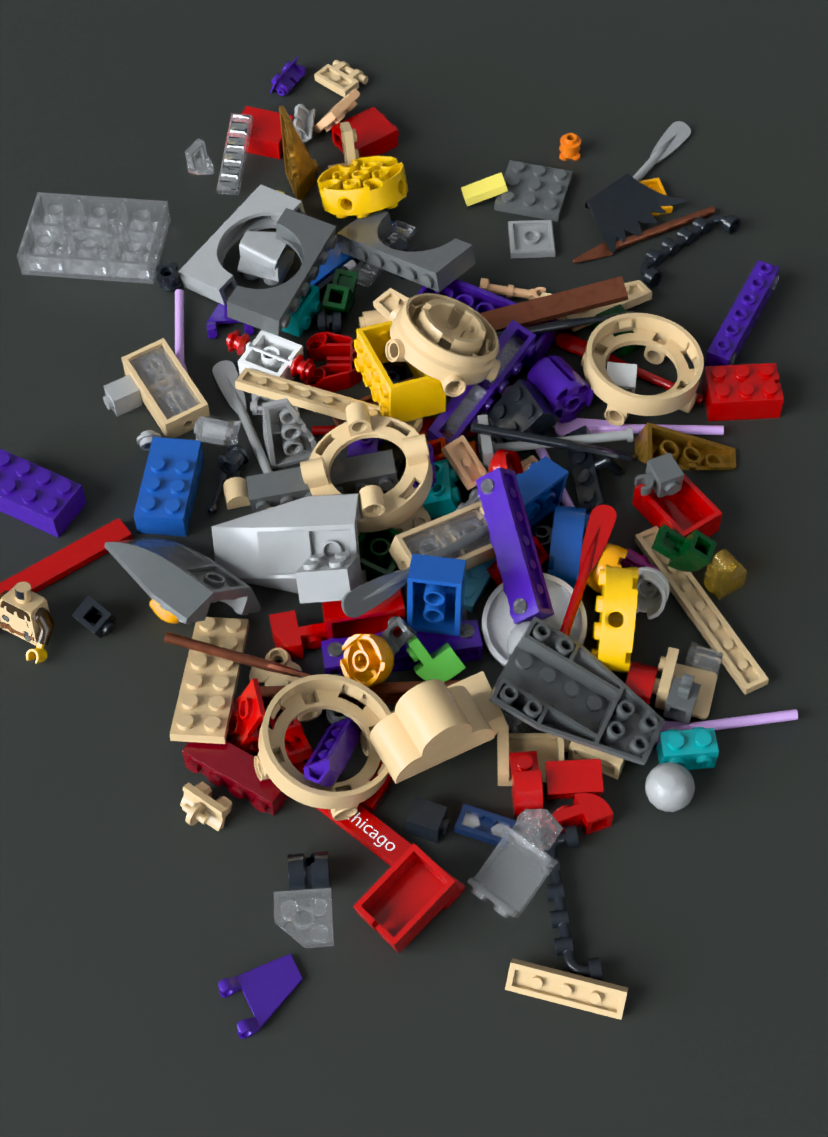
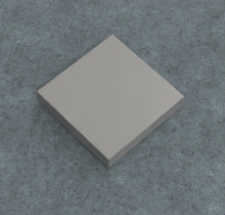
(531, 239)

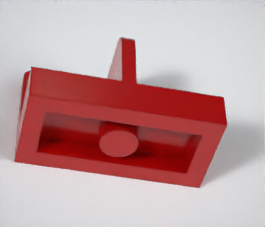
(573, 777)

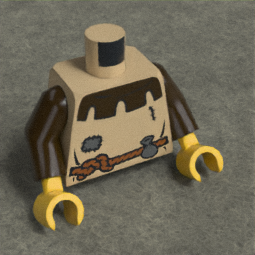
(28, 618)

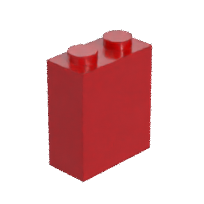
(265, 133)
(373, 133)

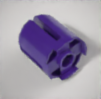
(560, 387)

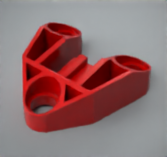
(340, 367)

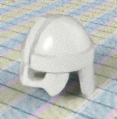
(651, 596)

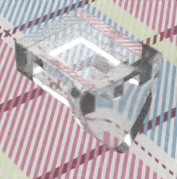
(197, 159)
(703, 658)

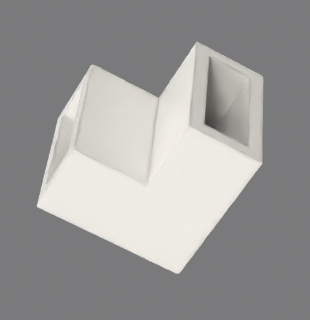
(623, 375)

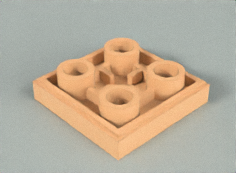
(338, 112)

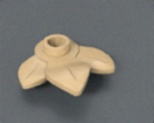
(271, 678)

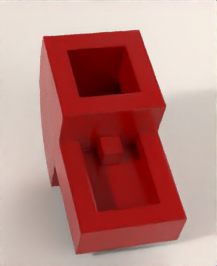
(295, 742)
(587, 811)

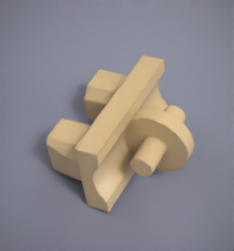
(202, 808)

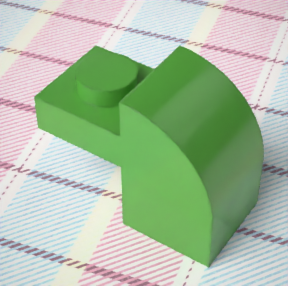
(440, 664)

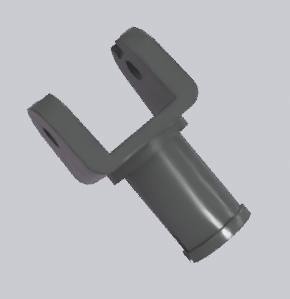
(397, 637)

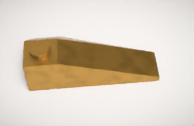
(298, 162)
(687, 450)

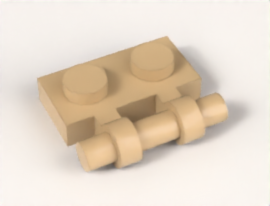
(340, 77)

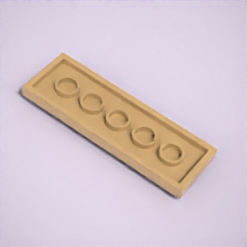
(209, 683)

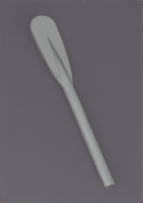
(668, 143)
(225, 376)

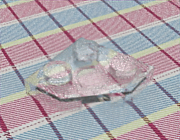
(306, 916)

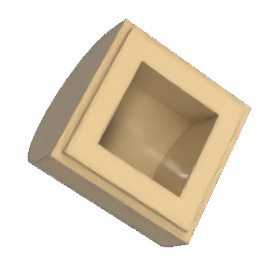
(236, 493)

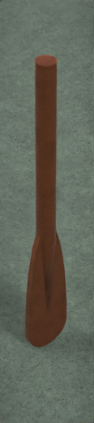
(232, 655)

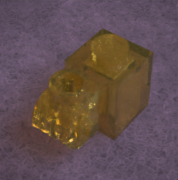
(724, 574)

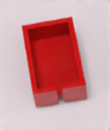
(742, 392)
(681, 512)
(372, 622)
(406, 898)

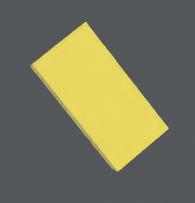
(484, 189)

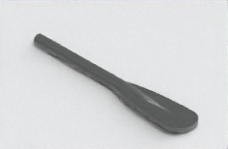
(379, 589)

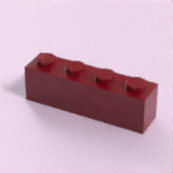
(234, 770)

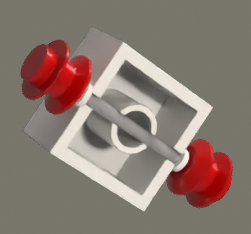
(270, 355)

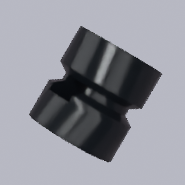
(308, 871)

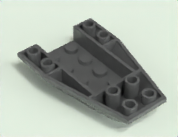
(182, 578)
(574, 696)

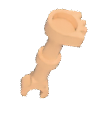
(511, 291)

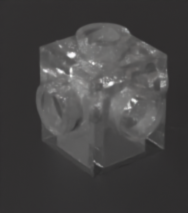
(538, 827)

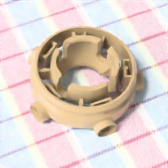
(427, 319)

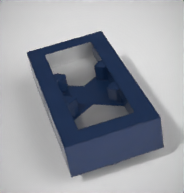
(481, 824)

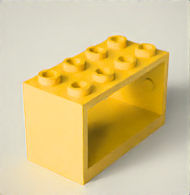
(402, 400)

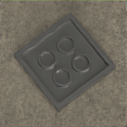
(534, 191)

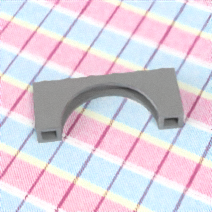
(205, 269)

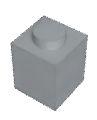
(122, 396)

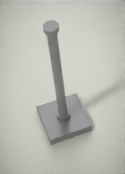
(488, 448)

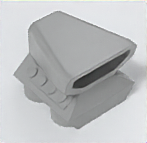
(264, 257)

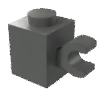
(662, 476)
(682, 699)

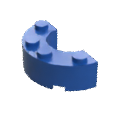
(567, 542)

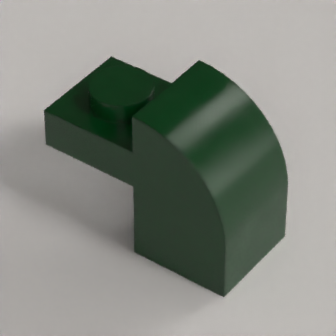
(340, 294)
(684, 553)

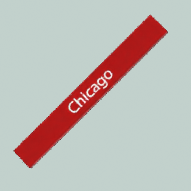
(376, 836)

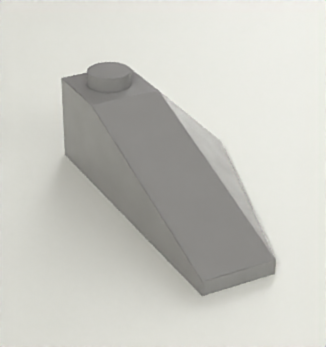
(285, 434)

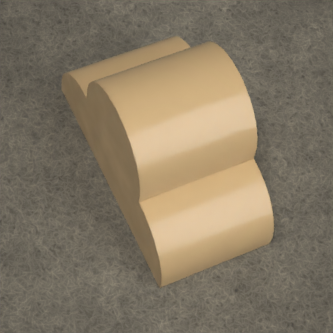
(429, 728)

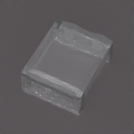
(512, 873)

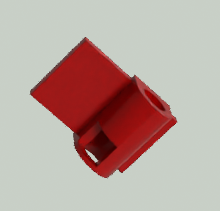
(247, 718)

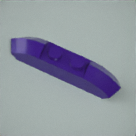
(332, 753)

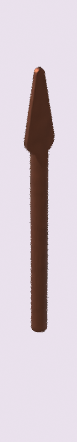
(603, 251)

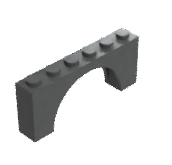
(429, 268)
(272, 307)

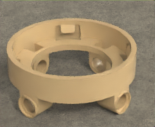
(661, 339)
(377, 509)
(306, 700)

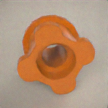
(570, 147)

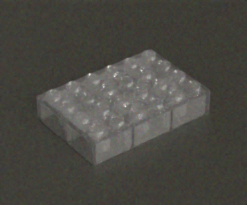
(94, 238)

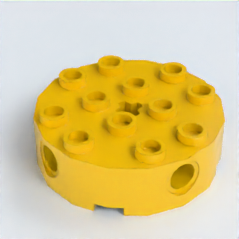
(363, 186)
(616, 617)

